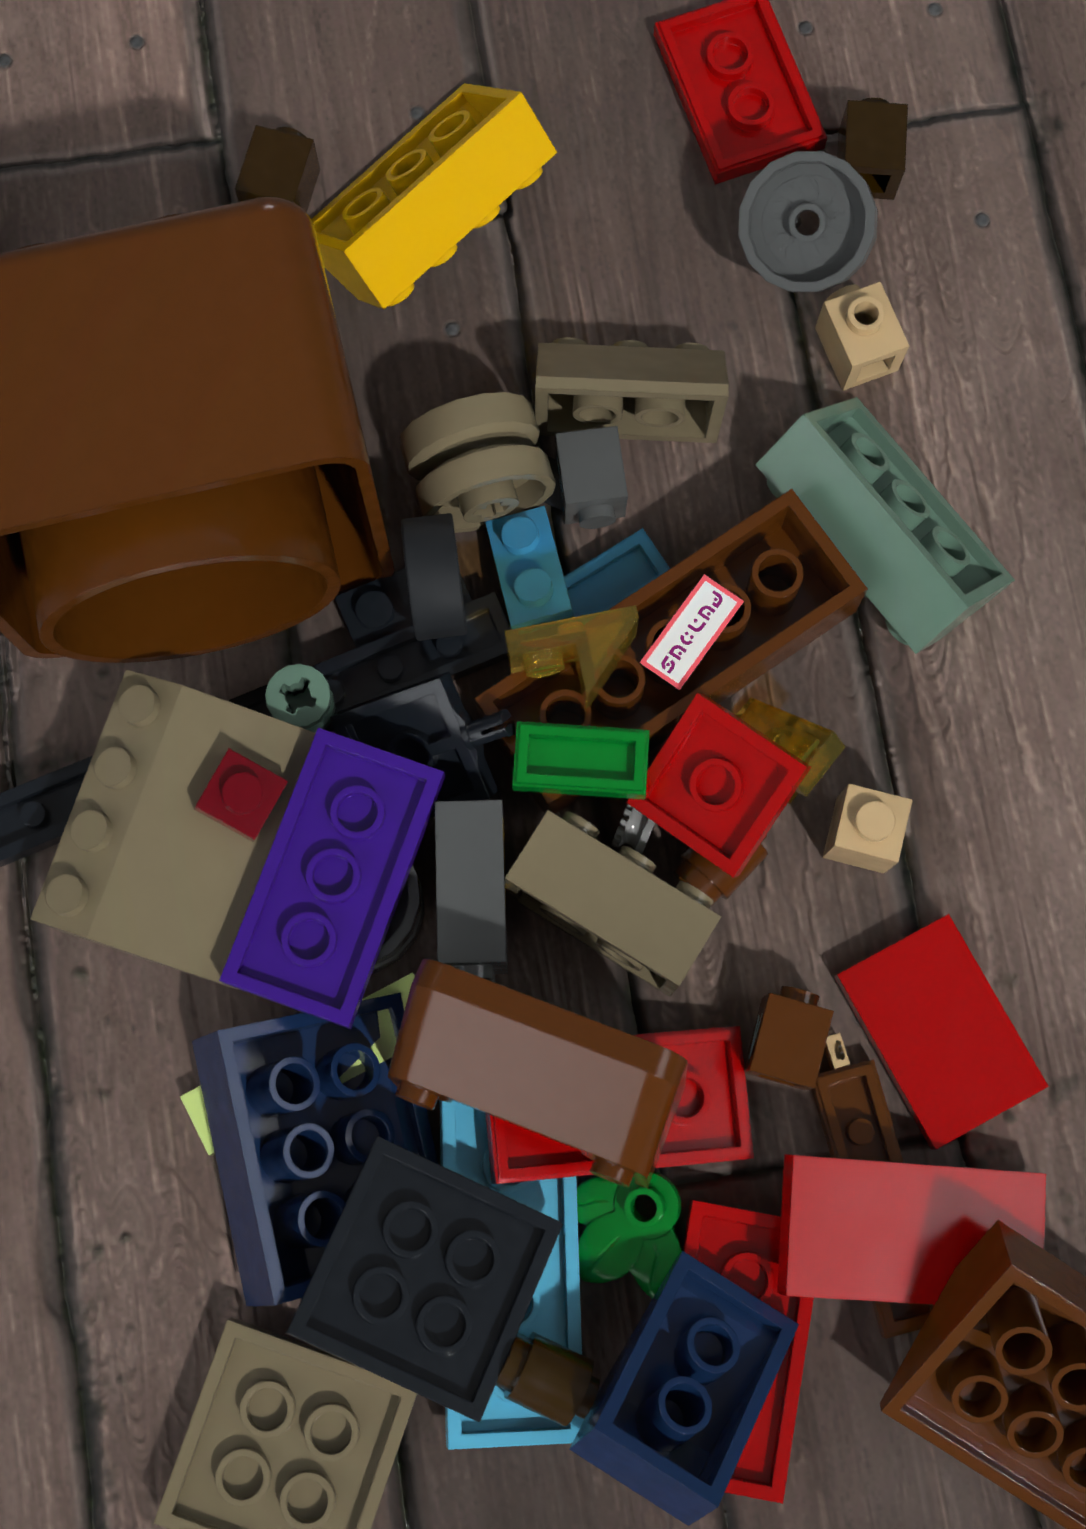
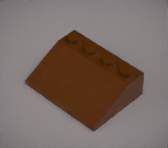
(1005, 1374)

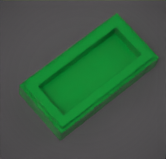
(581, 760)

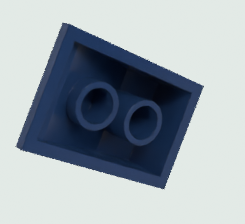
(686, 1391)

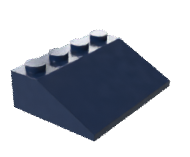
(297, 1136)

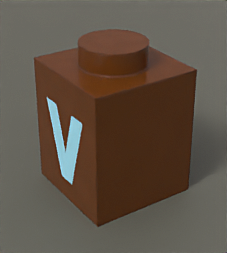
(789, 1038)

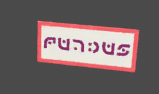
(691, 632)

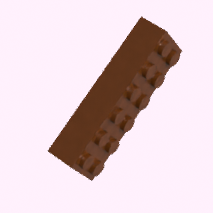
(791, 592)

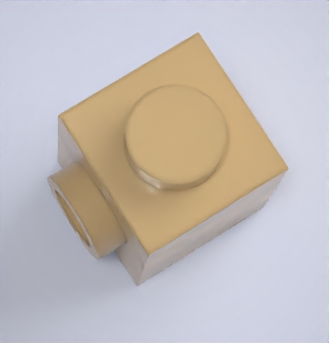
(861, 334)

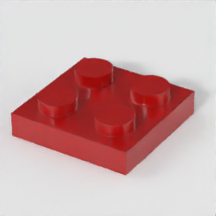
(719, 784)

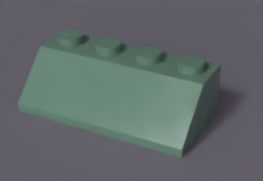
(886, 521)

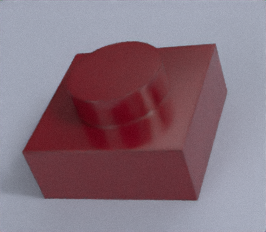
(240, 795)

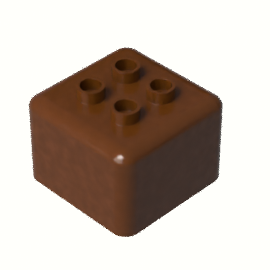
(177, 439)

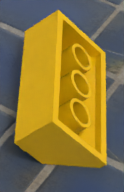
(431, 192)

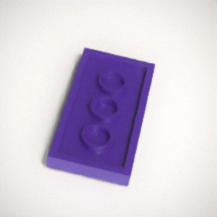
(333, 878)

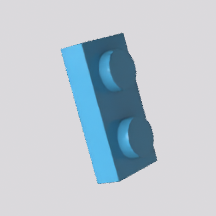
(529, 568)

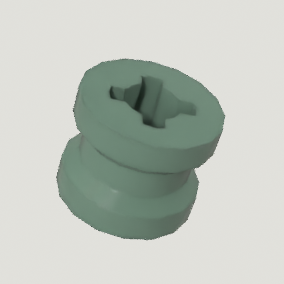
(311, 708)

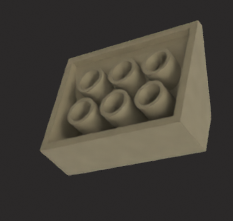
(136, 855)

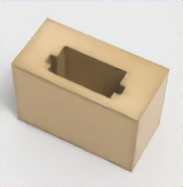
(836, 1051)

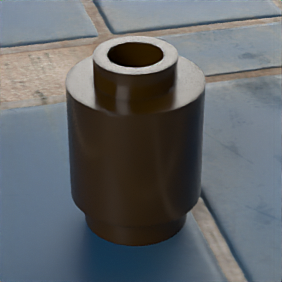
(548, 1379)

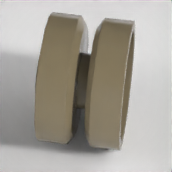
(477, 459)

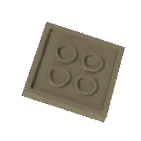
(284, 1439)

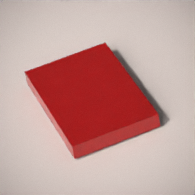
(739, 86)
(940, 1032)

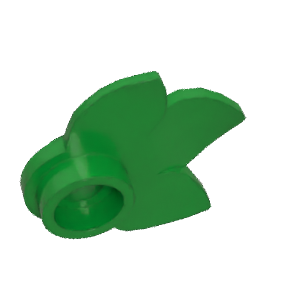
(621, 1238)

